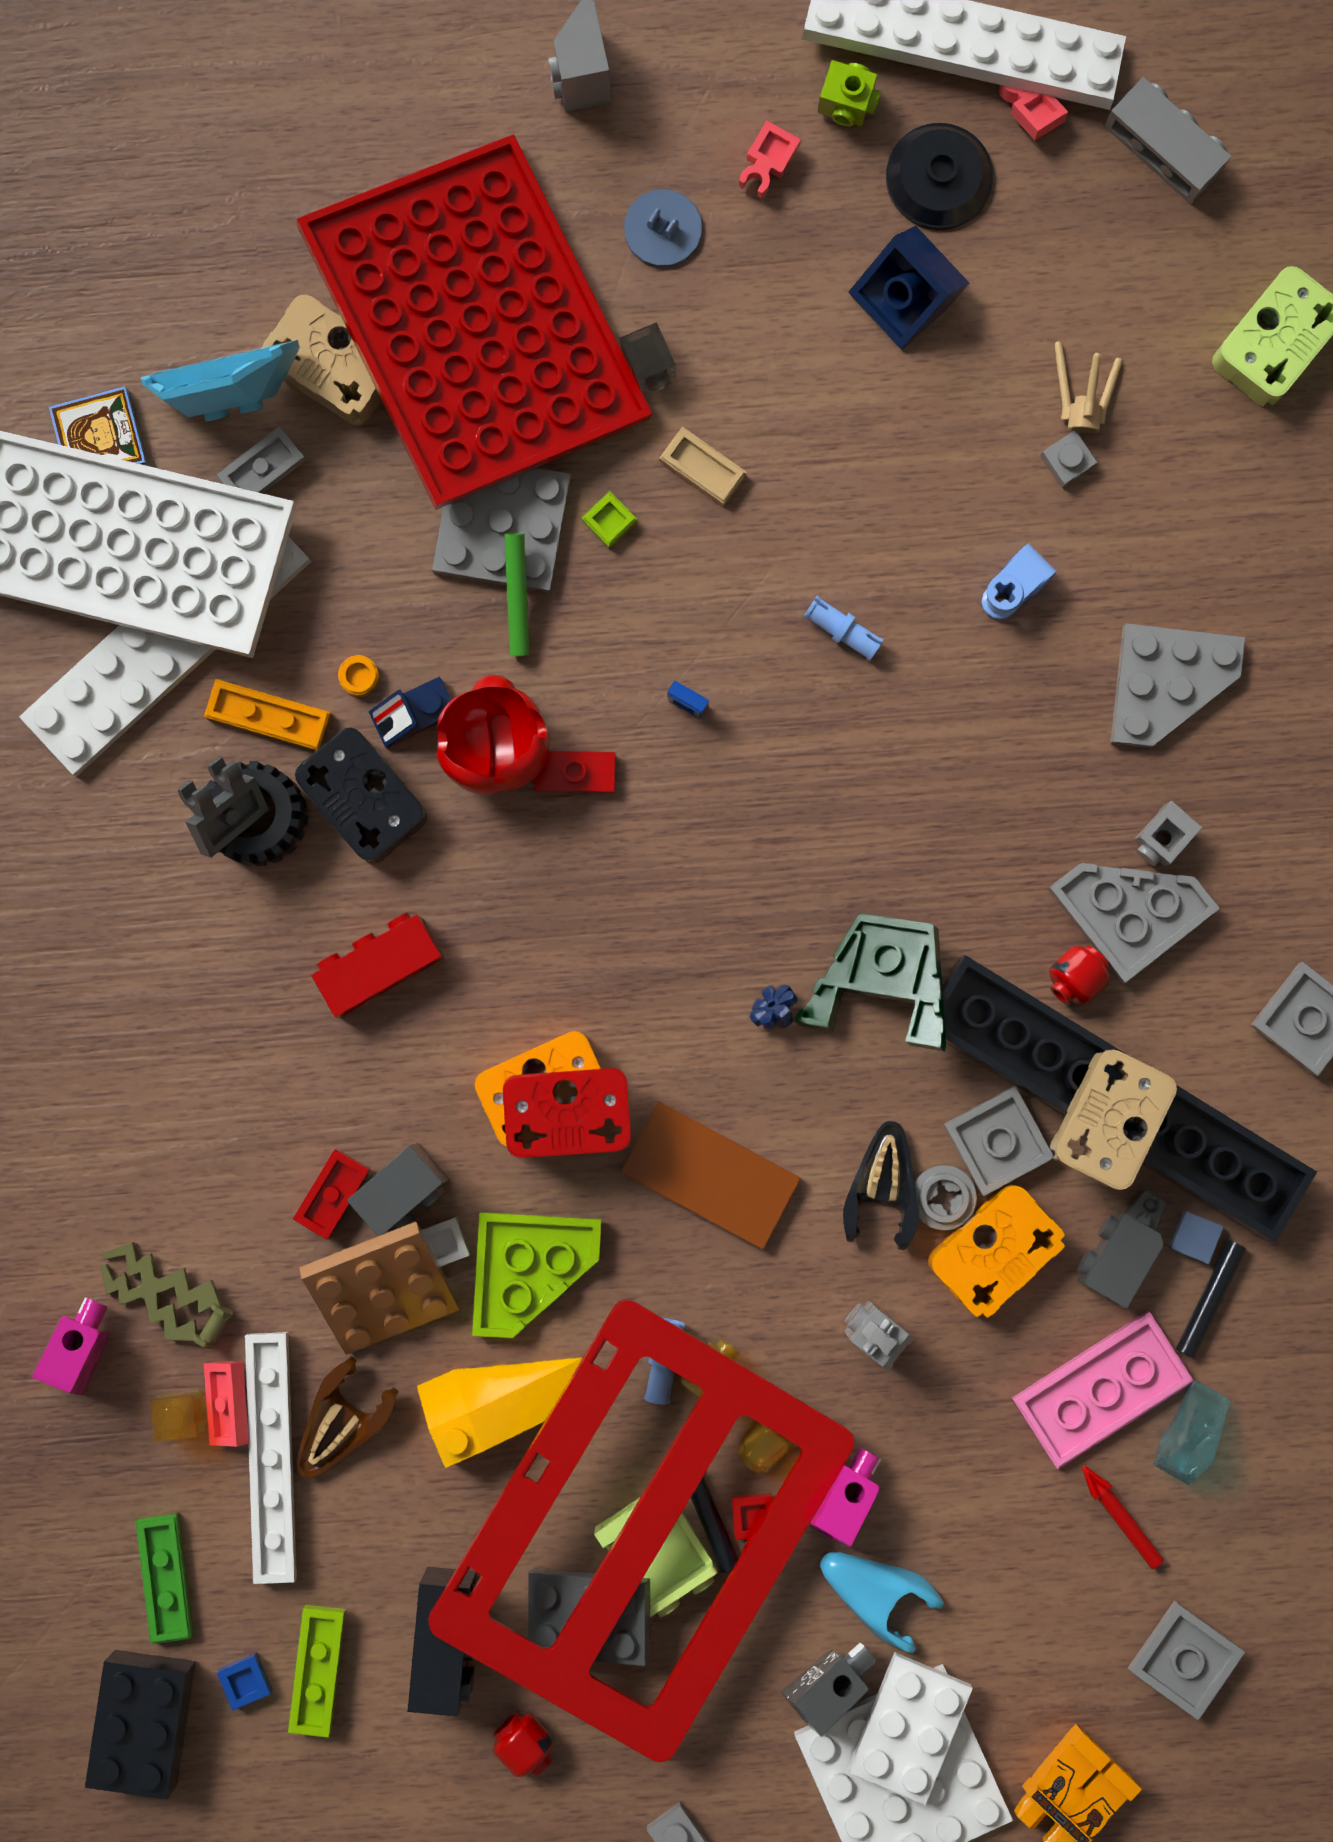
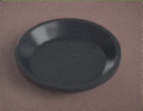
(939, 176)

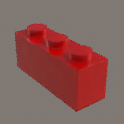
(376, 964)

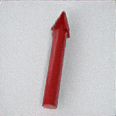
(1101, 1490)

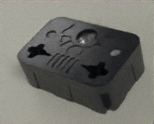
(351, 805)

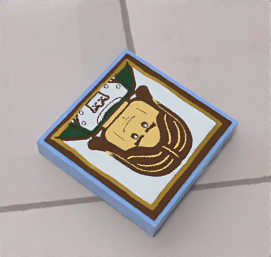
(100, 425)

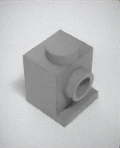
(1179, 829)

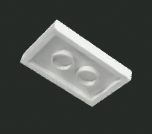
(909, 1728)

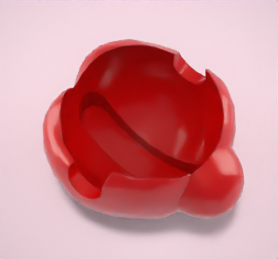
(492, 738)

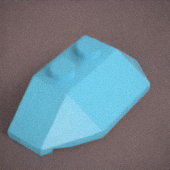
(225, 382)

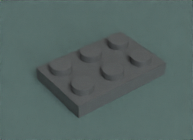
(555, 1596)

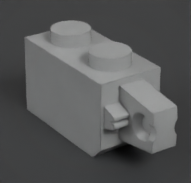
(876, 1334)

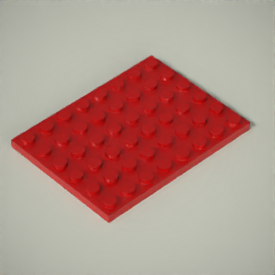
(473, 320)

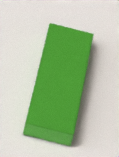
(164, 1578)

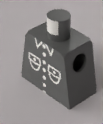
(813, 1691)

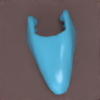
(874, 1589)

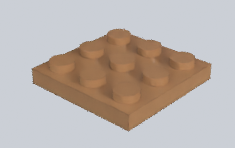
(379, 1288)

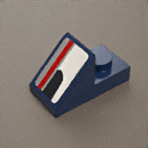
(409, 712)

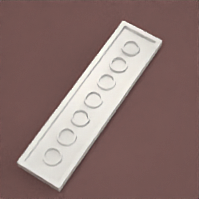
(976, 44)
(121, 684)

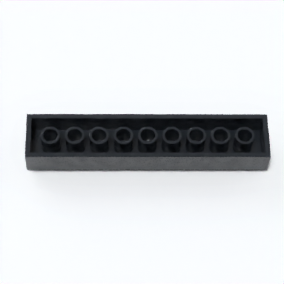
(1049, 1060)

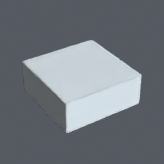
(446, 1241)

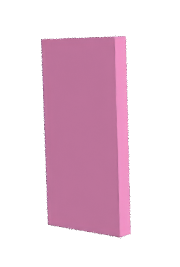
(1102, 1389)

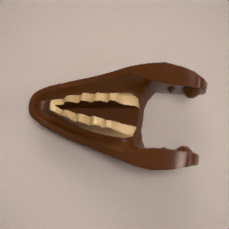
(337, 1426)

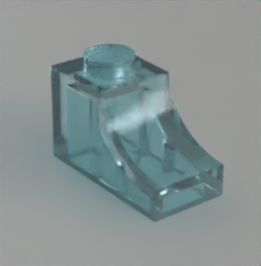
(1193, 1434)

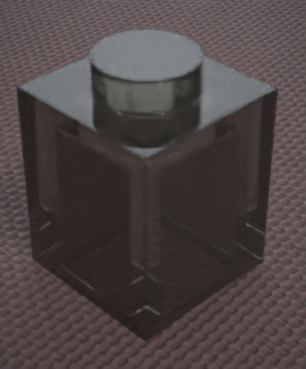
(648, 358)

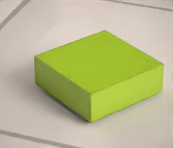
(609, 520)

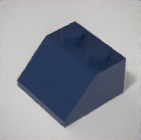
(908, 286)

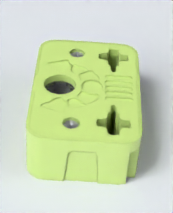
(1287, 342)

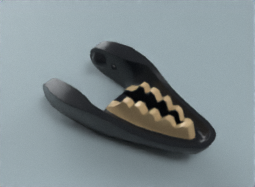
(885, 1179)

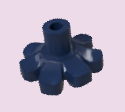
(774, 1007)

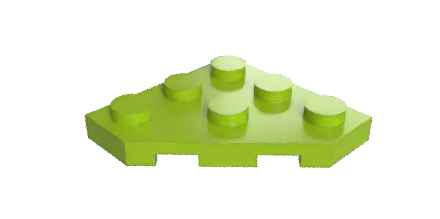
(527, 1266)

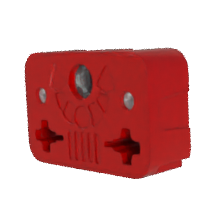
(533, 1102)

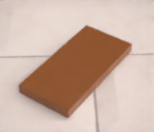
(710, 1175)

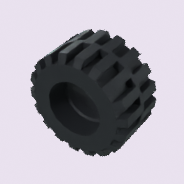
(286, 824)

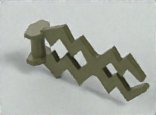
(151, 1287)

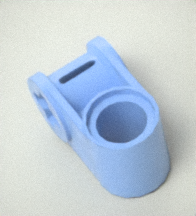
(1019, 580)

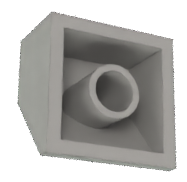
(580, 61)

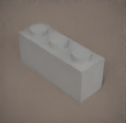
(1167, 139)

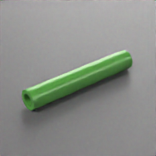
(517, 594)

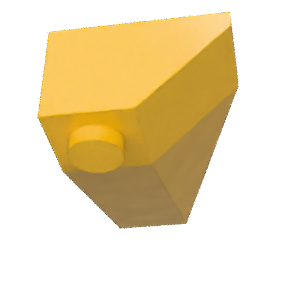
(488, 1405)

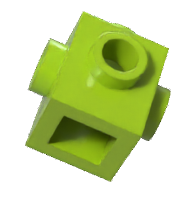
(848, 93)

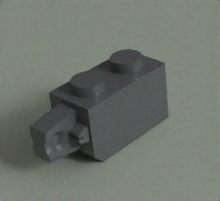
(1125, 1250)

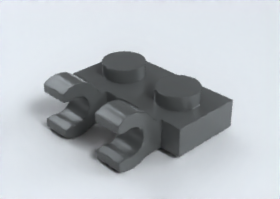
(228, 814)

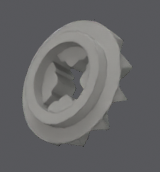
(961, 1205)

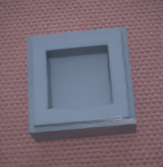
(1195, 1237)

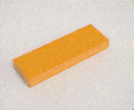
(267, 715)

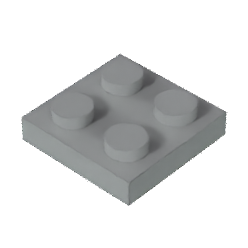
(1301, 1019)
(998, 1141)
(1186, 1660)

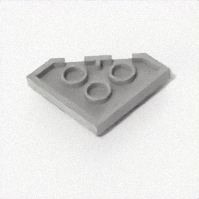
(1168, 678)
(1131, 912)

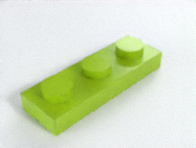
(316, 1671)

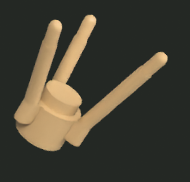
(1086, 412)

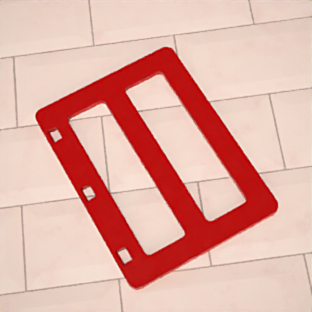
(563, 1669)

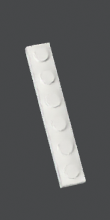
(270, 1458)

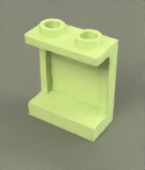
(678, 1567)

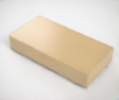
(702, 466)

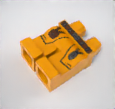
(1076, 1789)

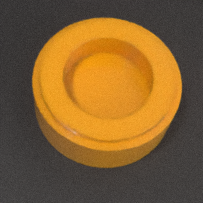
(358, 676)

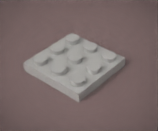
(474, 529)

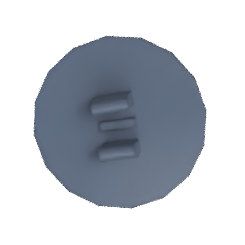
(663, 228)

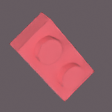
(226, 1403)

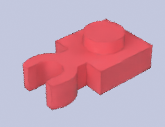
(1034, 111)
(770, 155)

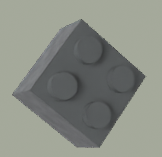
(398, 1190)

